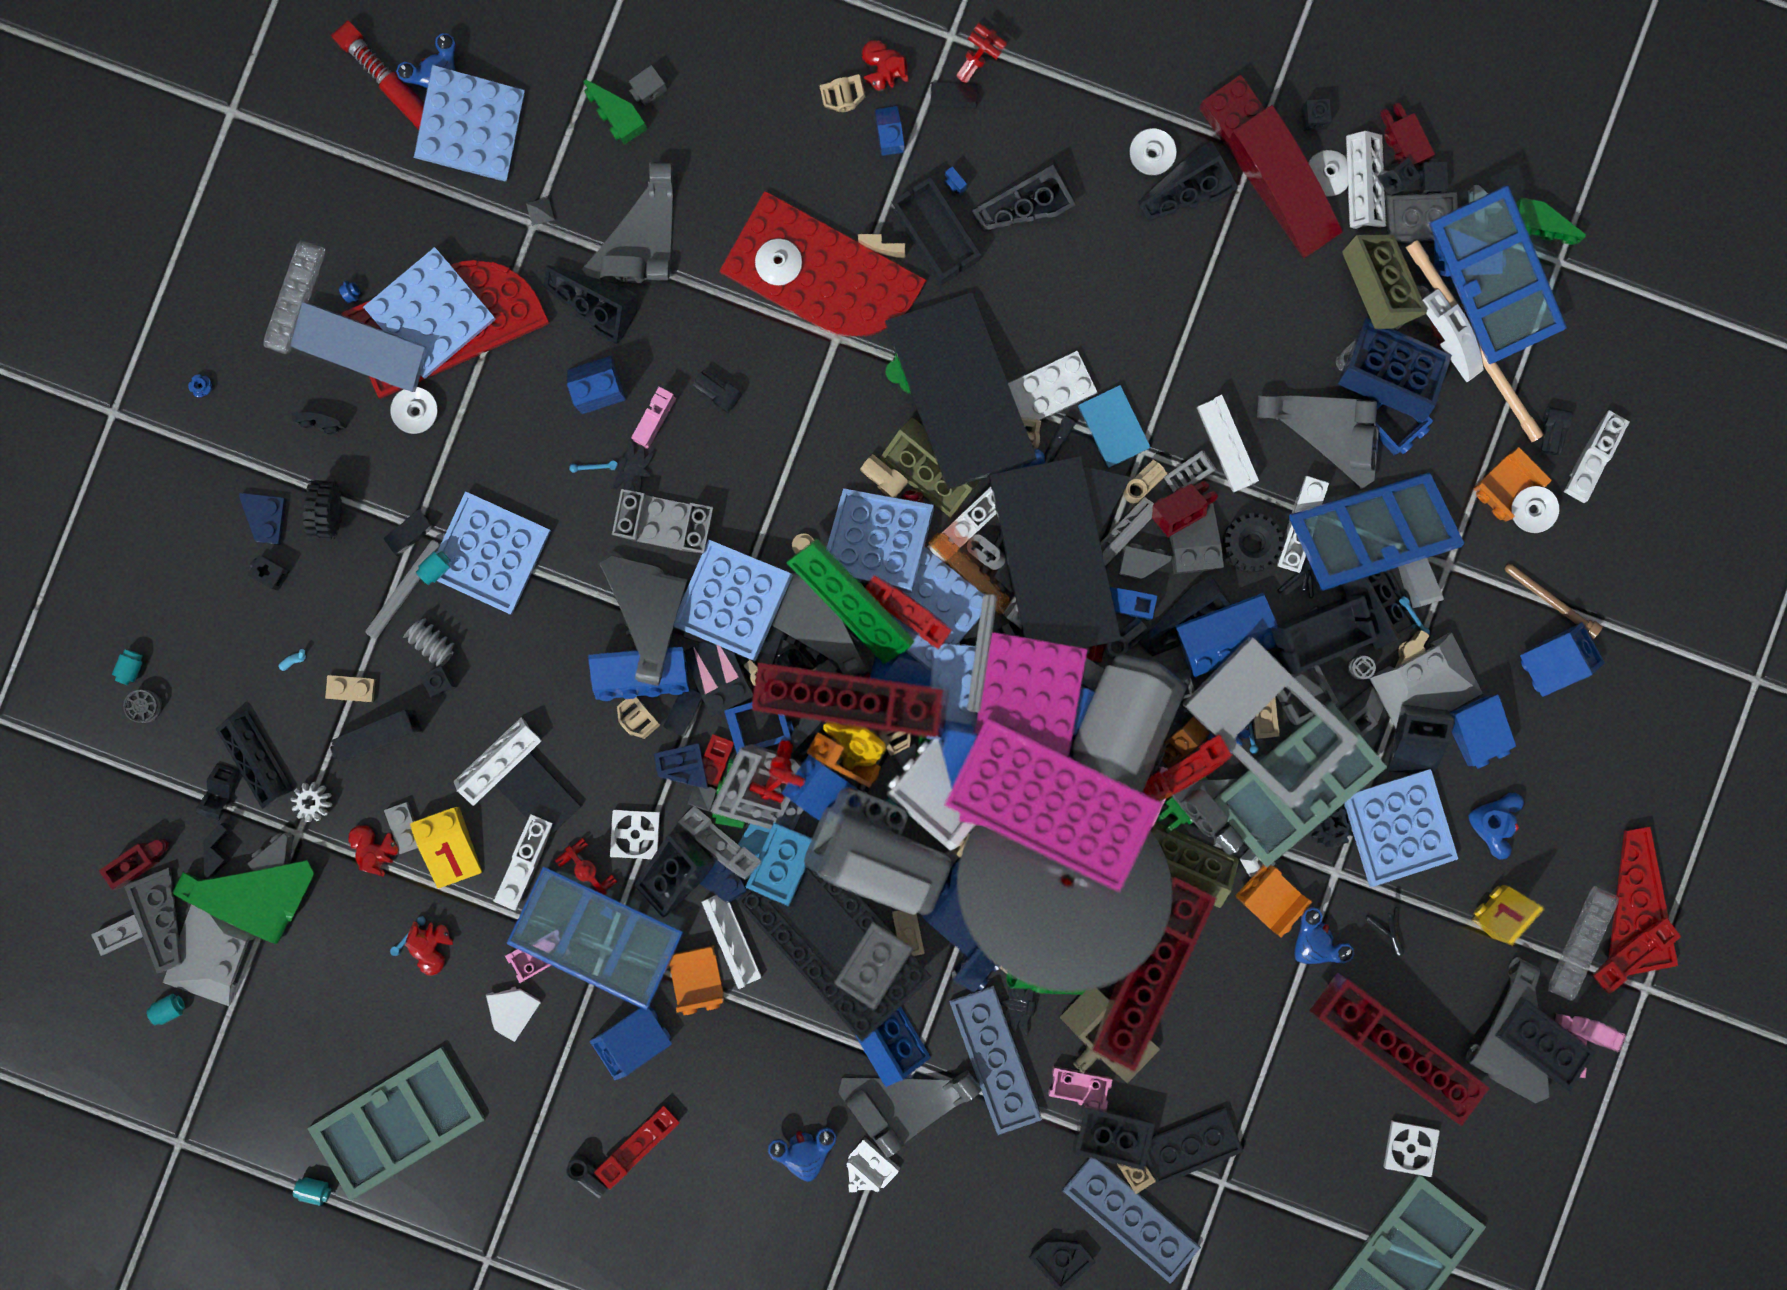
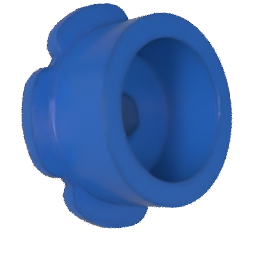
(349, 291)
(206, 385)

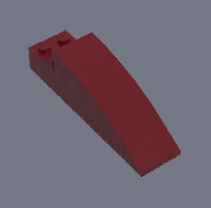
(1272, 164)
(850, 700)
(1145, 992)
(1399, 1049)

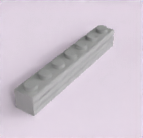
(1126, 529)

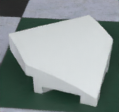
(511, 1011)
(869, 1168)

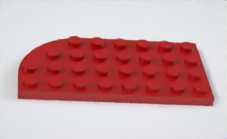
(840, 280)
(502, 293)

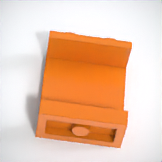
(1507, 480)
(829, 752)
(1273, 899)
(696, 980)

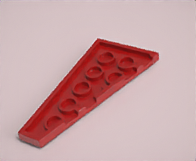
(1640, 897)

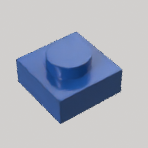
(954, 181)

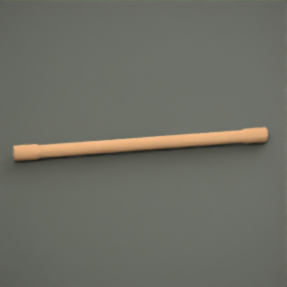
(1526, 421)

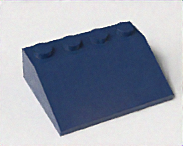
(1395, 370)
(948, 916)
(973, 970)

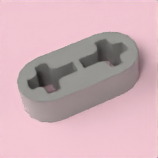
(983, 555)

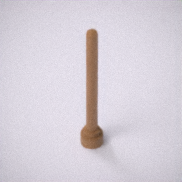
(1592, 627)

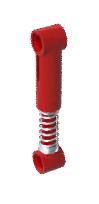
(395, 89)

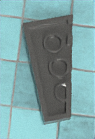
(156, 915)

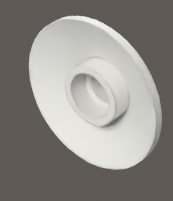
(1156, 141)
(1331, 184)
(778, 273)
(405, 403)
(1546, 512)

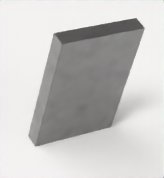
(1410, 214)
(873, 966)

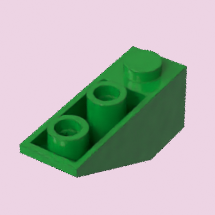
(621, 114)
(1547, 223)

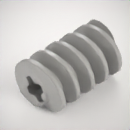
(429, 642)

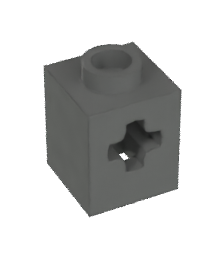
(647, 86)

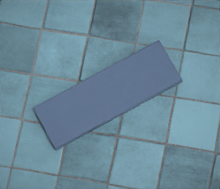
(359, 346)
(995, 1060)
(1131, 1218)

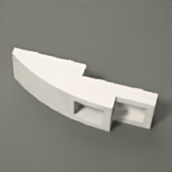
(1458, 334)
(1595, 456)
(1310, 496)
(970, 521)
(524, 862)

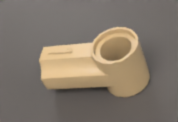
(888, 480)
(1145, 481)

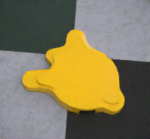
(859, 744)

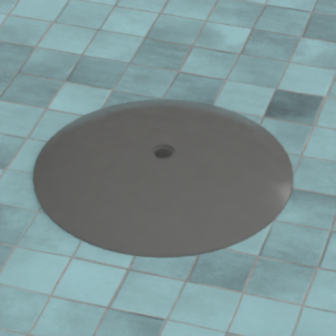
(1058, 932)

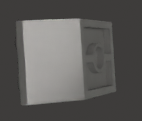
(662, 522)

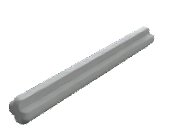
(399, 594)
(982, 652)

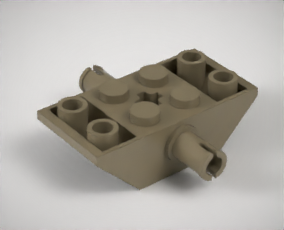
(1084, 1019)

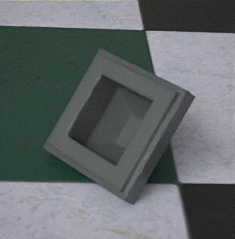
(540, 211)

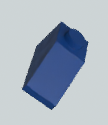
(889, 130)

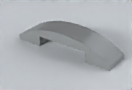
(718, 844)

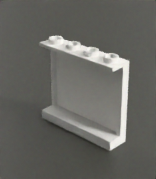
(923, 794)

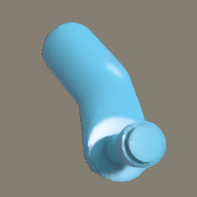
(290, 660)

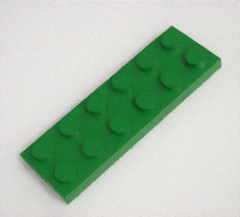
(850, 601)

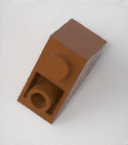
(1184, 741)

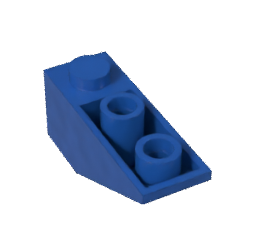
(1133, 603)
(955, 747)

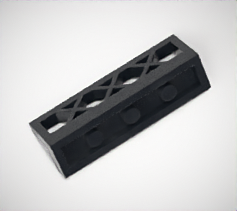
(255, 757)

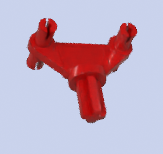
(974, 59)
(779, 772)
(584, 869)

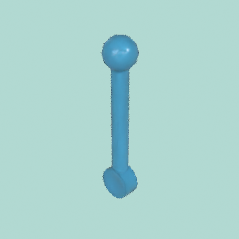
(574, 467)
(1405, 602)
(1254, 748)
(396, 950)

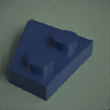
(264, 516)
(683, 765)
(723, 882)

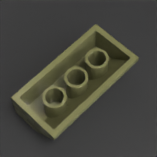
(1383, 280)
(914, 459)
(1197, 863)

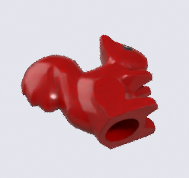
(889, 64)
(371, 855)
(422, 947)

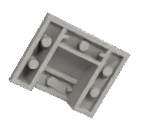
(1429, 680)
(747, 806)
(209, 957)

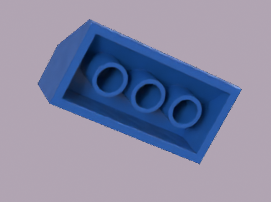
(1216, 635)
(615, 675)
(895, 1049)

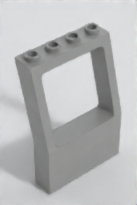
(1240, 692)

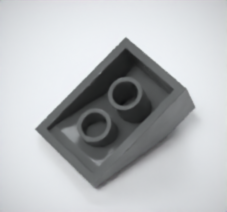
(1197, 546)

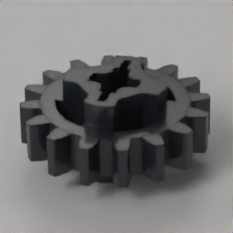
(1335, 823)

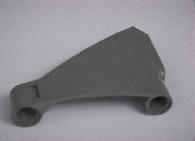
(642, 241)
(1335, 426)
(649, 607)
(817, 626)
(1206, 814)
(1500, 1060)
(904, 1108)

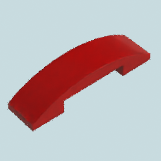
(909, 611)
(1188, 771)
(1635, 953)
(636, 1147)

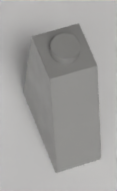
(1420, 583)

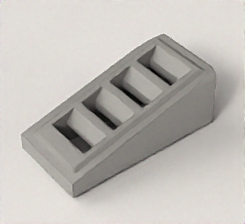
(1185, 466)

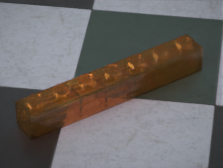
(969, 571)

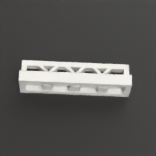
(1362, 179)
(1227, 444)
(496, 761)
(732, 941)

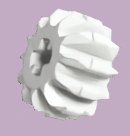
(314, 793)

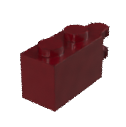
(1406, 136)
(1182, 507)
(133, 863)

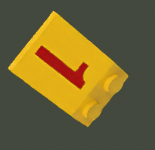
(446, 847)
(1506, 914)

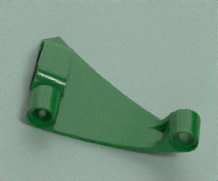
(252, 901)

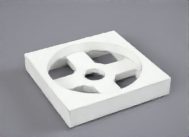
(653, 817)
(1395, 1129)

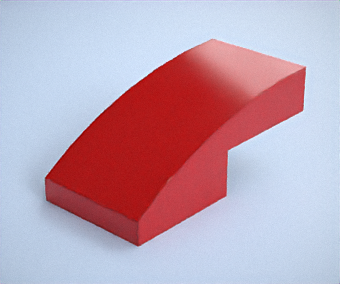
(716, 758)

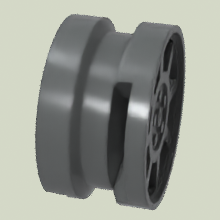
(142, 706)

